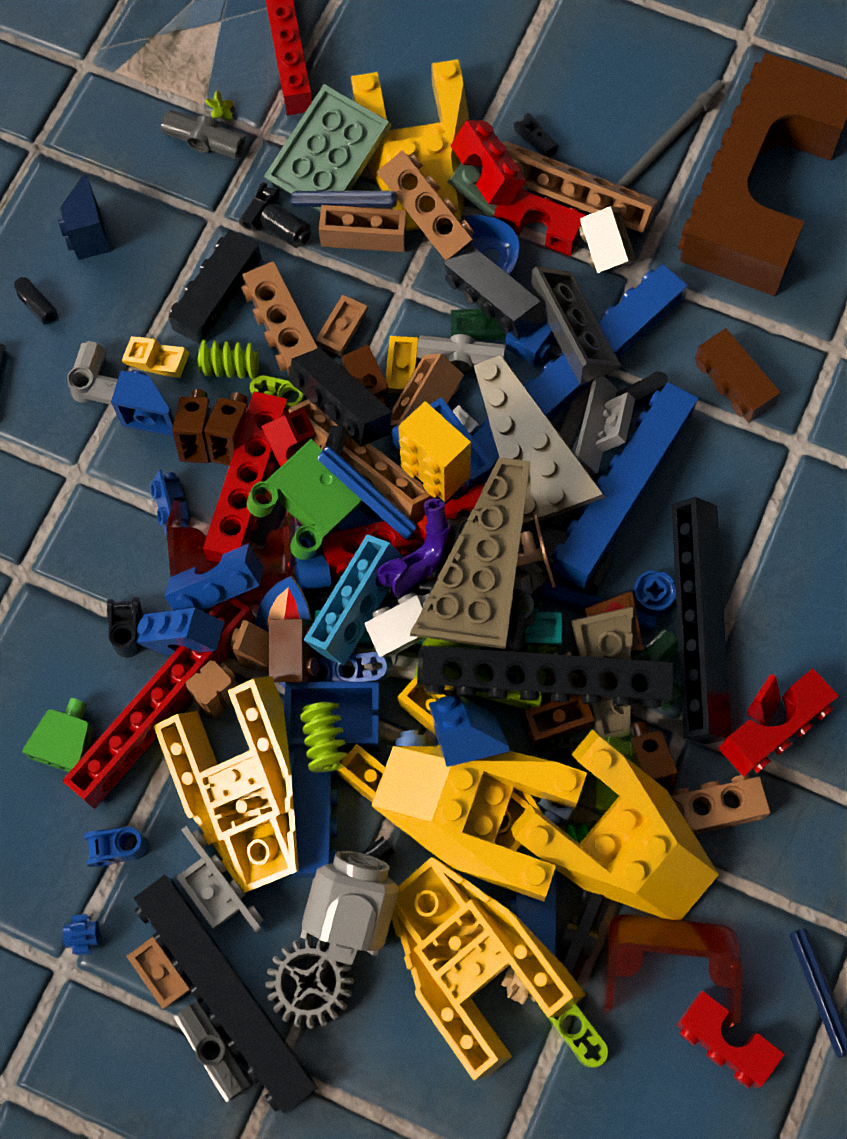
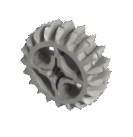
(301, 996)

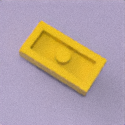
(400, 362)

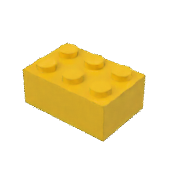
(434, 452)

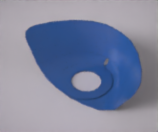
(496, 235)

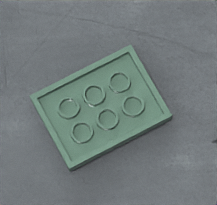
(328, 146)

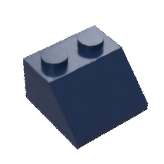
(83, 222)

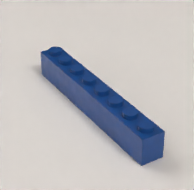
(624, 485)

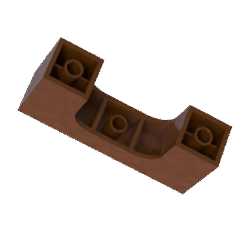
(727, 227)

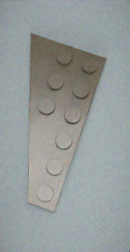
(524, 433)
(478, 578)

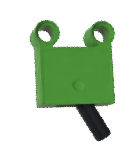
(308, 494)

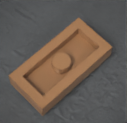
(341, 325)
(158, 973)

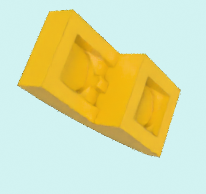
(155, 358)

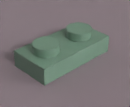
(464, 181)

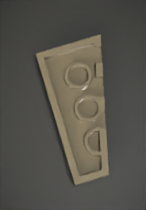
(607, 637)

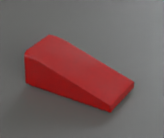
(765, 702)

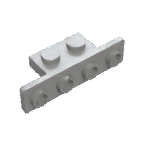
(603, 424)
(211, 890)

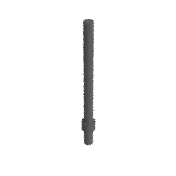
(701, 104)

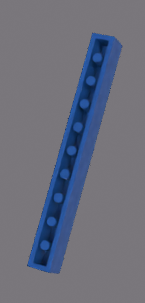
(623, 328)

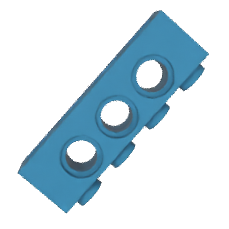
(352, 602)

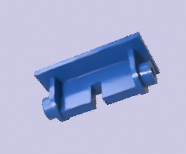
(165, 491)

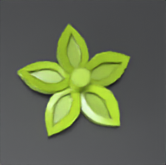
(220, 107)

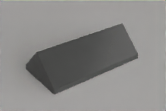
(573, 324)

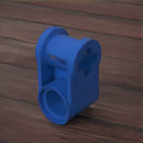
(312, 572)
(109, 846)

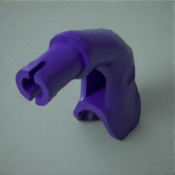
(414, 568)

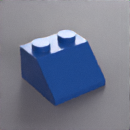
(141, 404)
(466, 730)

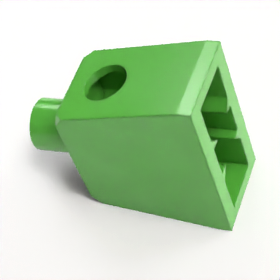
(61, 737)

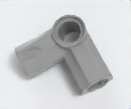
(87, 371)

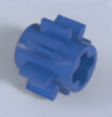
(81, 934)

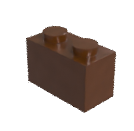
(289, 654)
(556, 720)

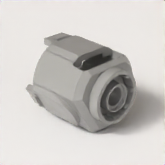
(350, 905)

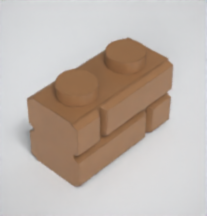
(211, 688)

